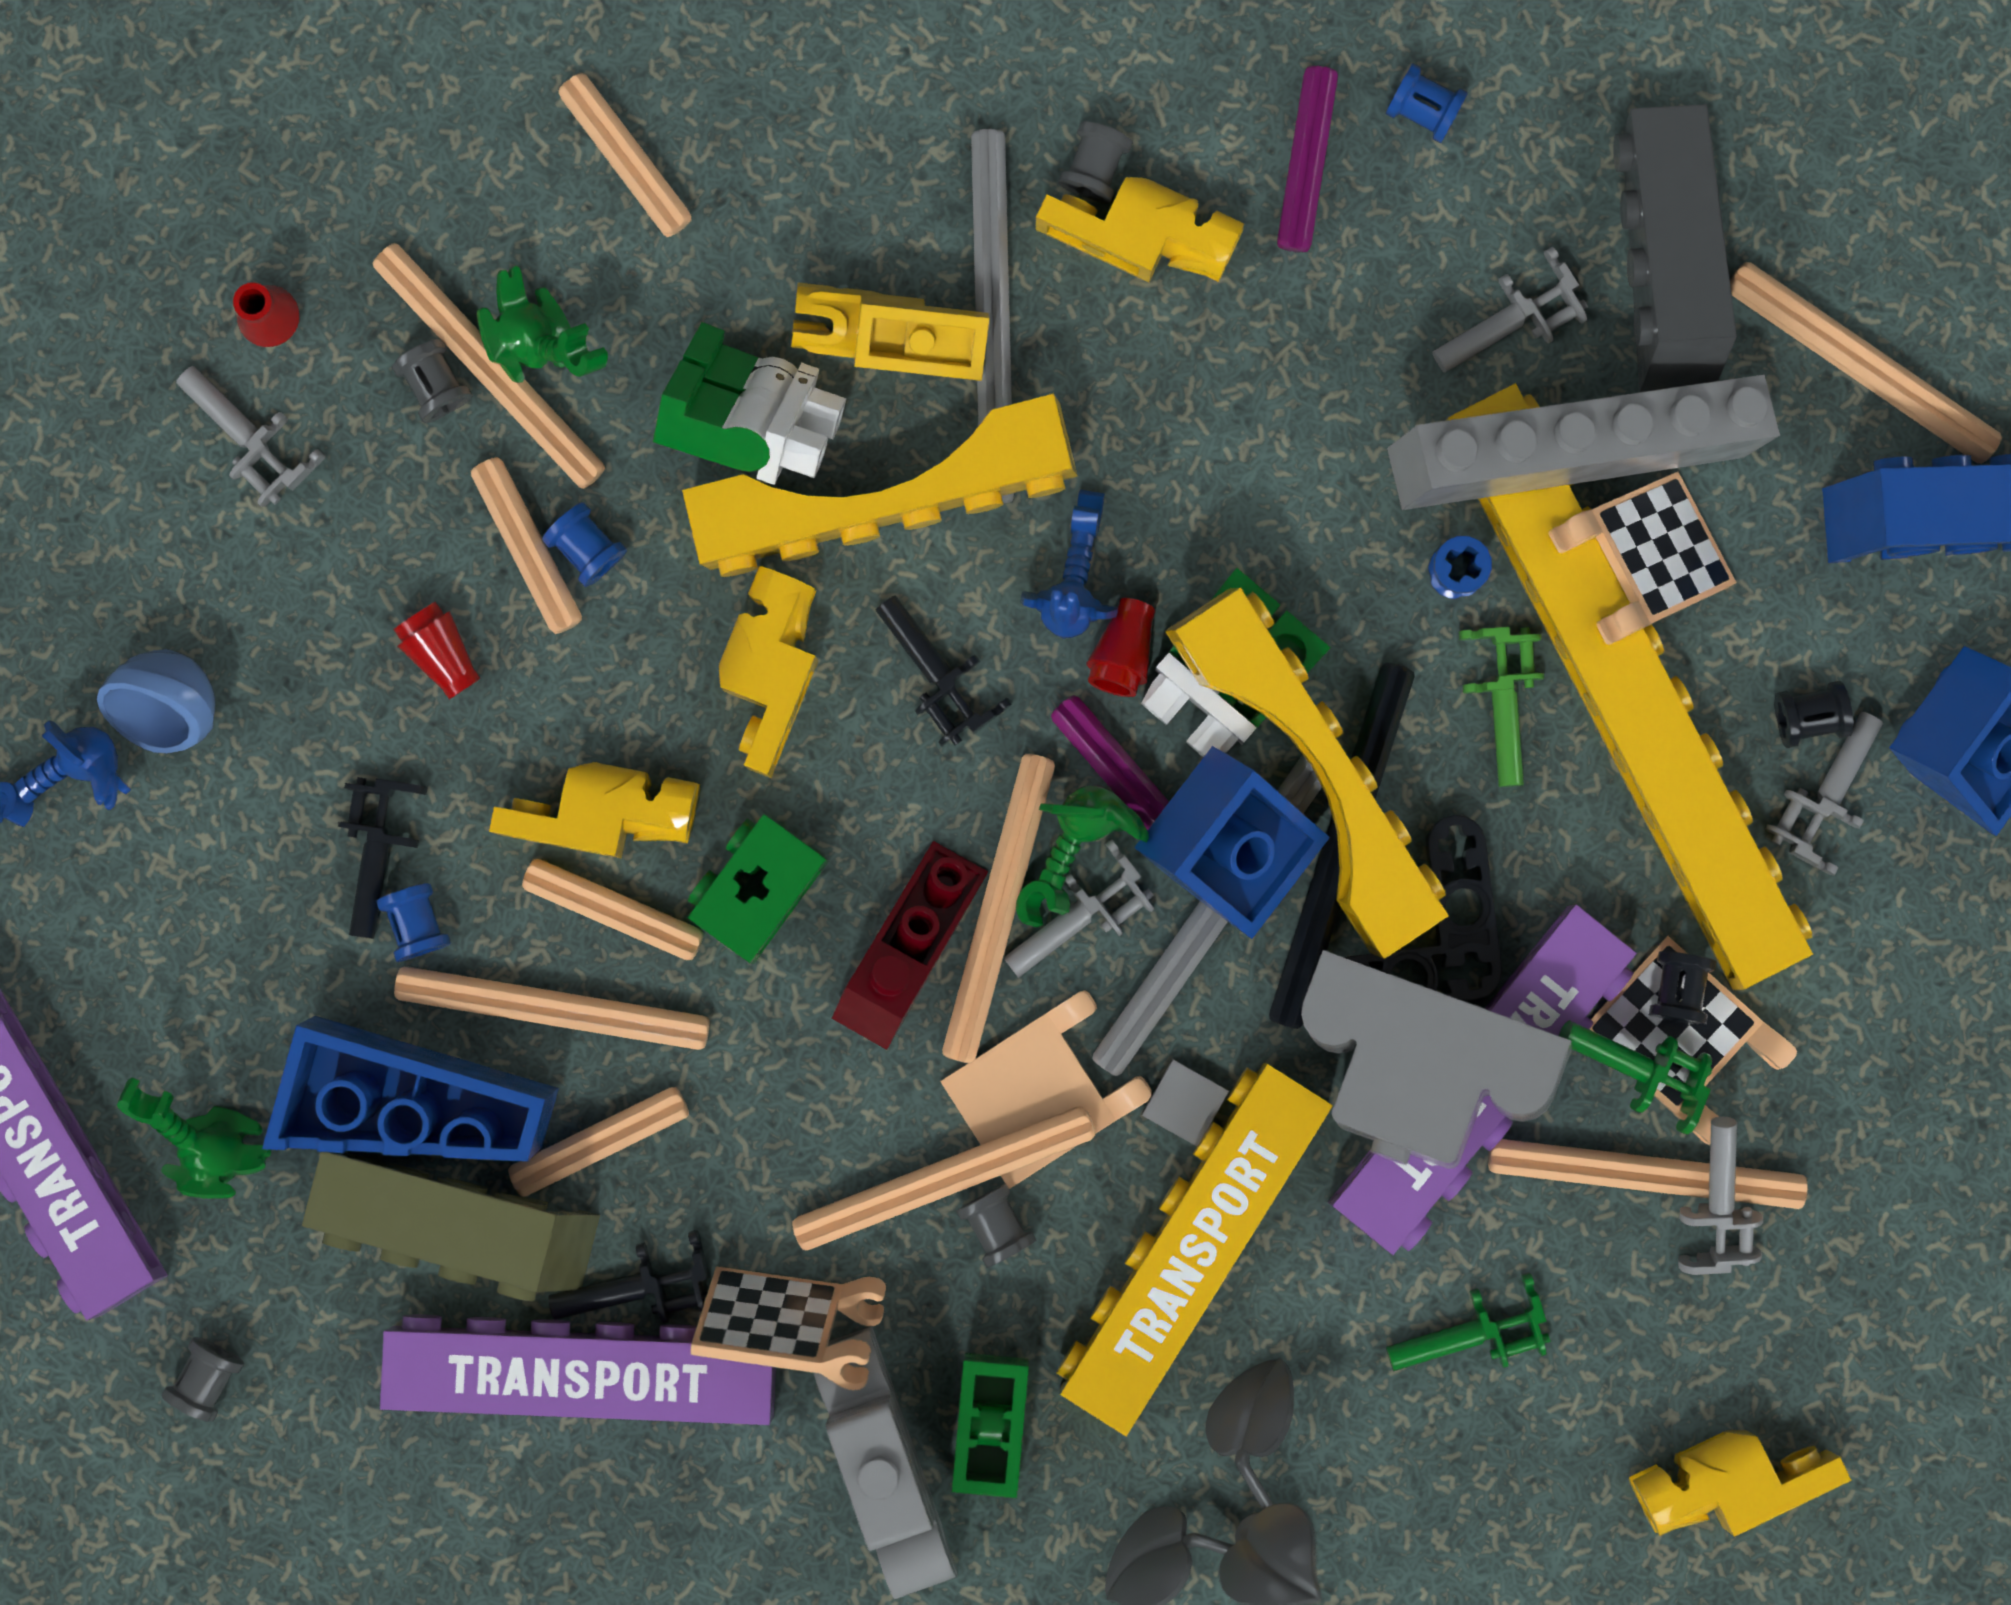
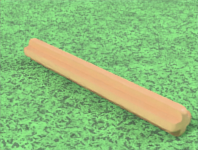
(466, 343)
(1864, 363)
(998, 908)
(552, 1008)
(1642, 1173)
(943, 1178)

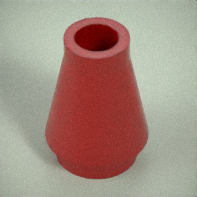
(274, 322)
(437, 649)
(1123, 650)

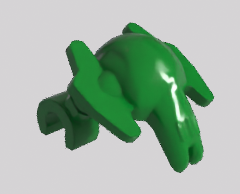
(534, 333)
(1083, 817)
(206, 1145)

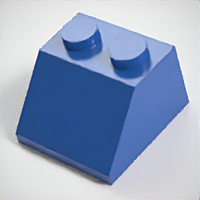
(1963, 739)
(1232, 841)

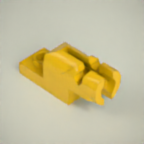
(1141, 228)
(891, 332)
(766, 666)
(599, 810)
(1735, 1481)

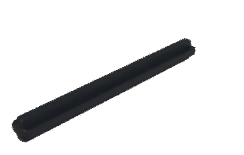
(1321, 906)

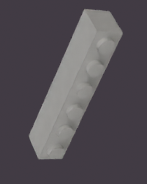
(1582, 441)

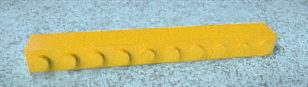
(1650, 733)

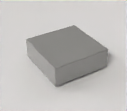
(1185, 1103)

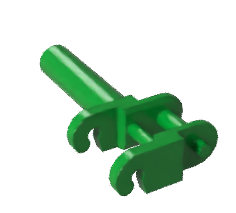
(1648, 1072)
(1475, 1333)

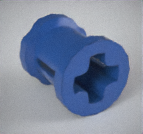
(1446, 100)
(584, 544)
(1479, 566)
(413, 922)

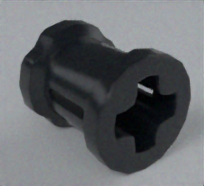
(1813, 714)
(1690, 1007)

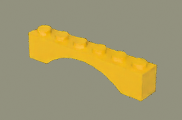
(1008, 453)
(1378, 880)

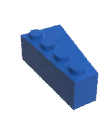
(1920, 508)
(401, 1100)

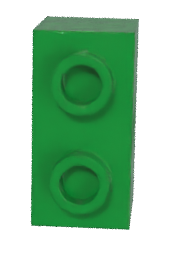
(752, 925)
(990, 1425)

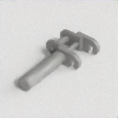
(1514, 315)
(247, 436)
(1829, 795)
(1079, 916)
(1721, 1209)

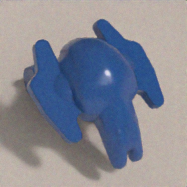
(1069, 606)
(80, 754)

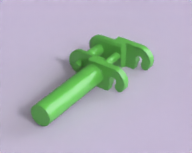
(1505, 698)

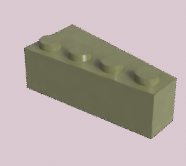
(449, 1225)

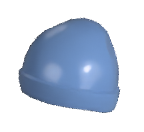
(159, 701)

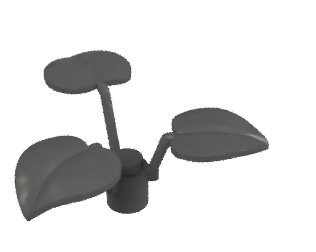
(1272, 1549)

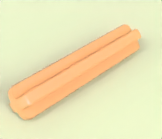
(625, 154)
(526, 545)
(612, 909)
(598, 1141)

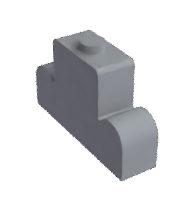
(1424, 1061)
(886, 1477)

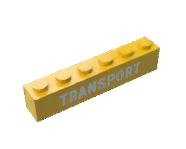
(1193, 1249)

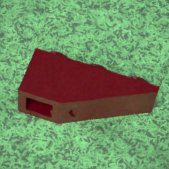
(909, 945)

